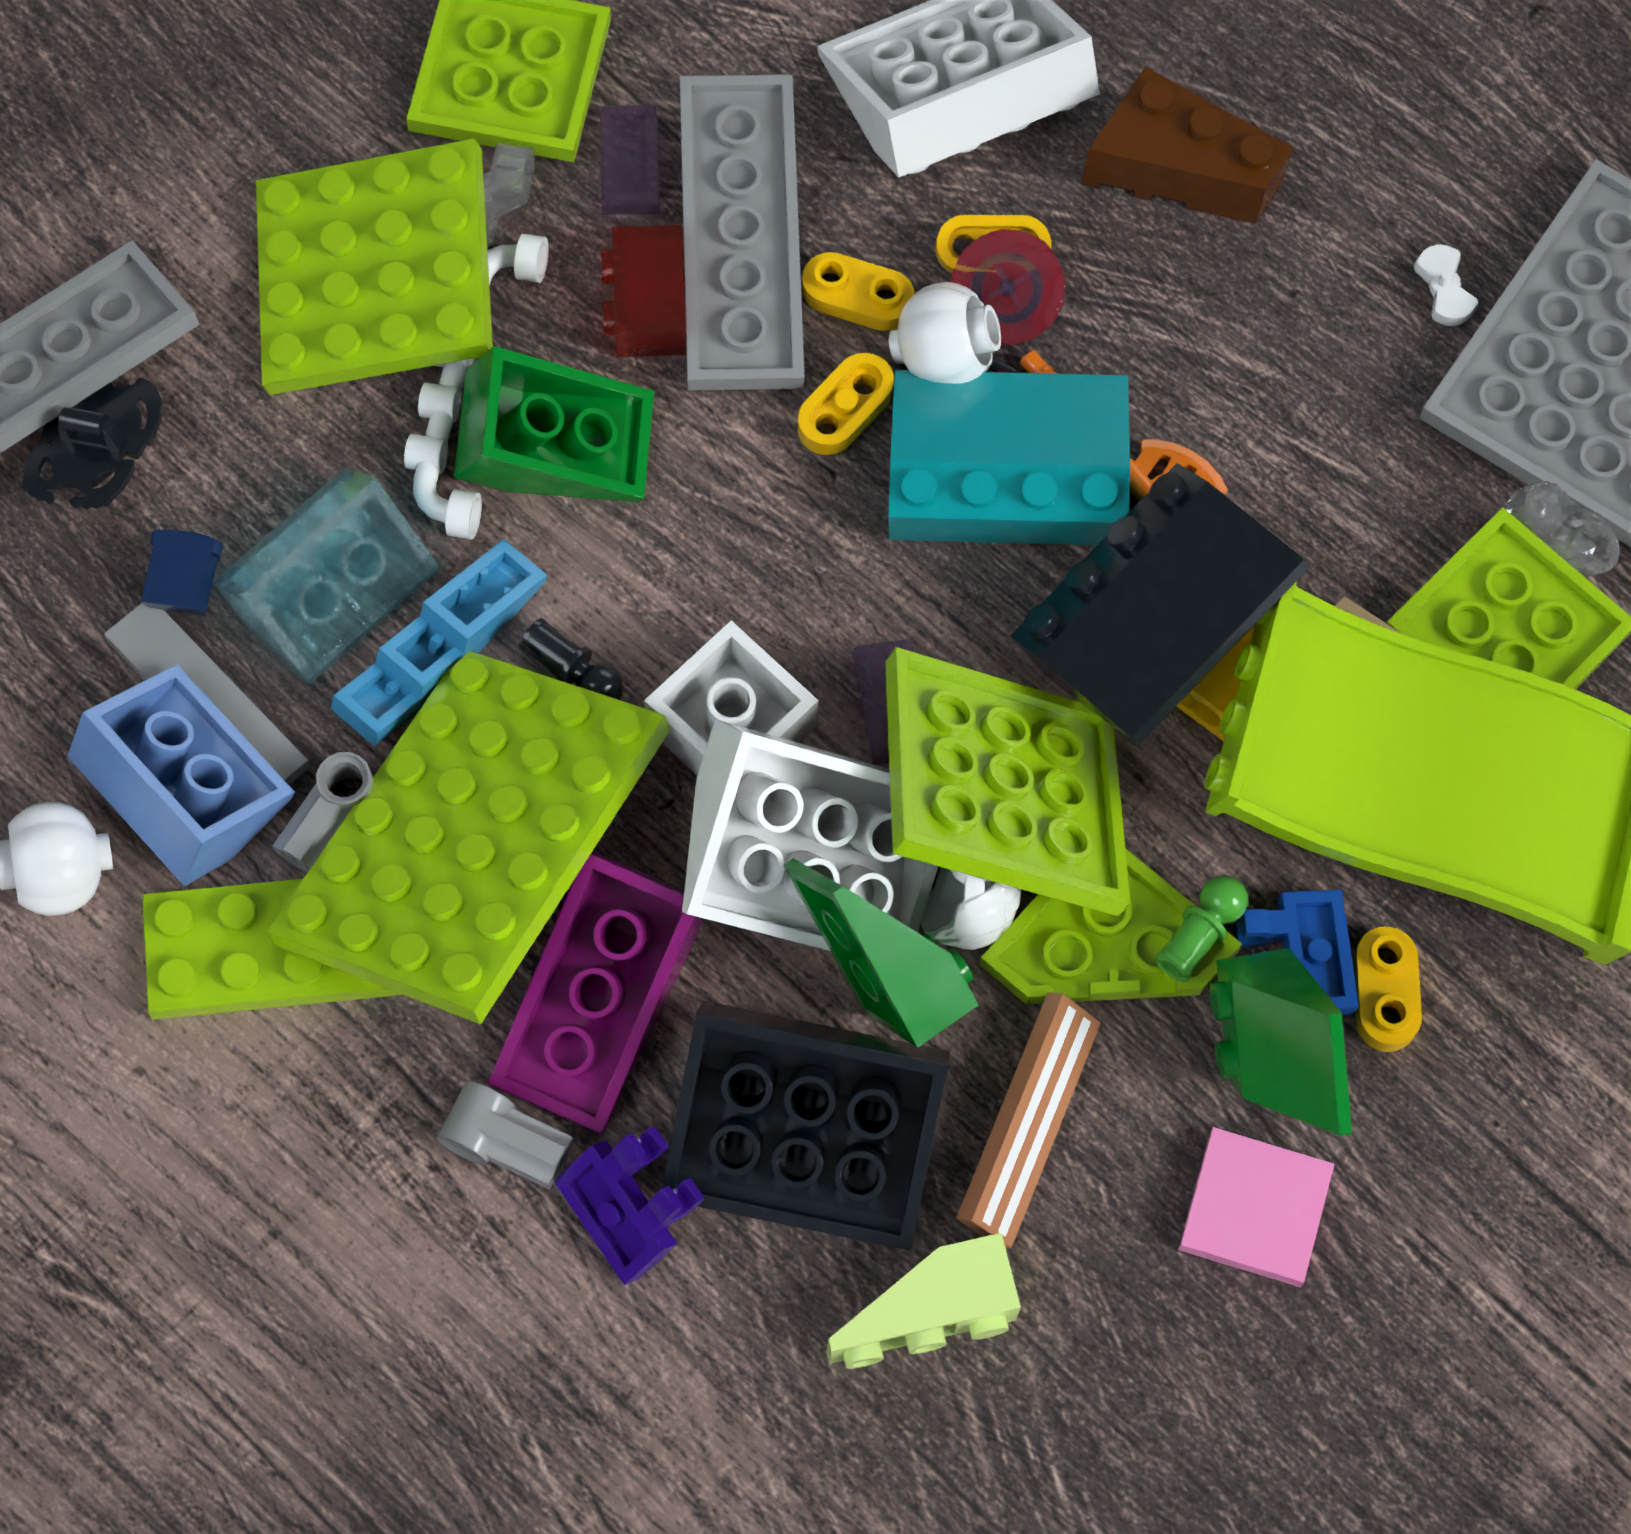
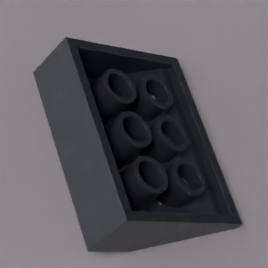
(1158, 602)
(806, 1124)

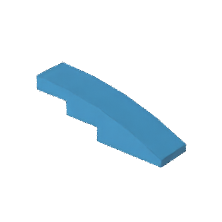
(451, 623)

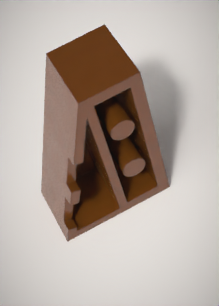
(1187, 151)

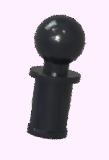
(569, 661)

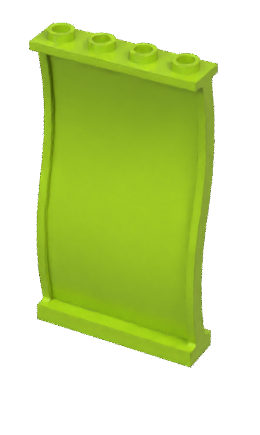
(1432, 770)

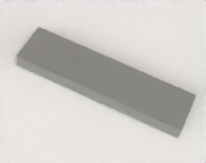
(155, 642)

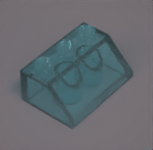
(327, 573)

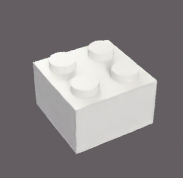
(734, 684)

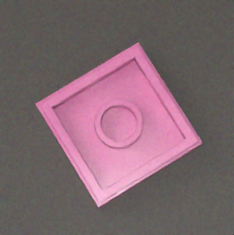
(1256, 1207)

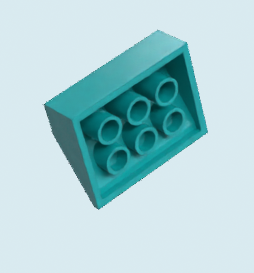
(1009, 458)

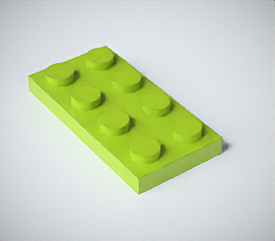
(215, 956)

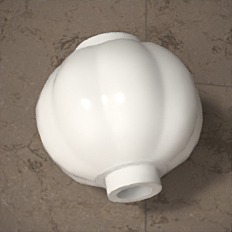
(946, 334)
(53, 858)

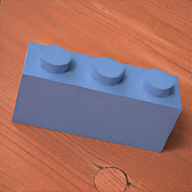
(178, 773)

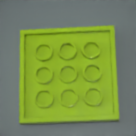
(373, 267)
(1004, 783)

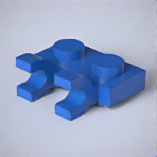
(1317, 934)

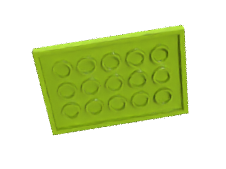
(470, 834)

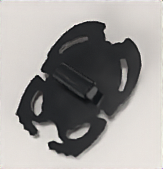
(92, 442)

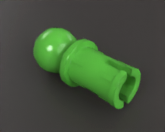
(1222, 902)

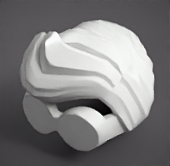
(968, 910)

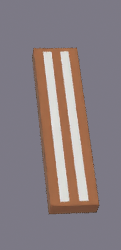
(1029, 1119)

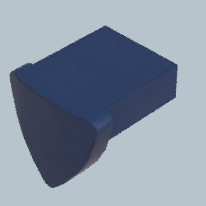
(181, 571)

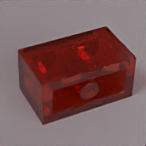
(647, 291)

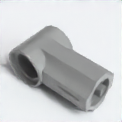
(322, 810)
(489, 1128)

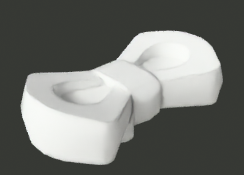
(1451, 302)

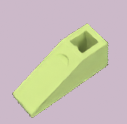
(945, 1295)

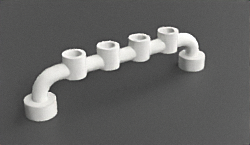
(443, 406)

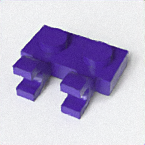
(615, 1210)

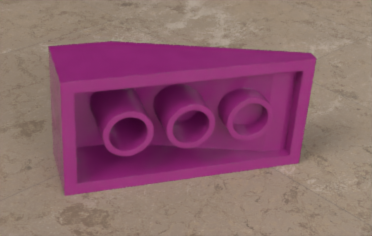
(596, 992)

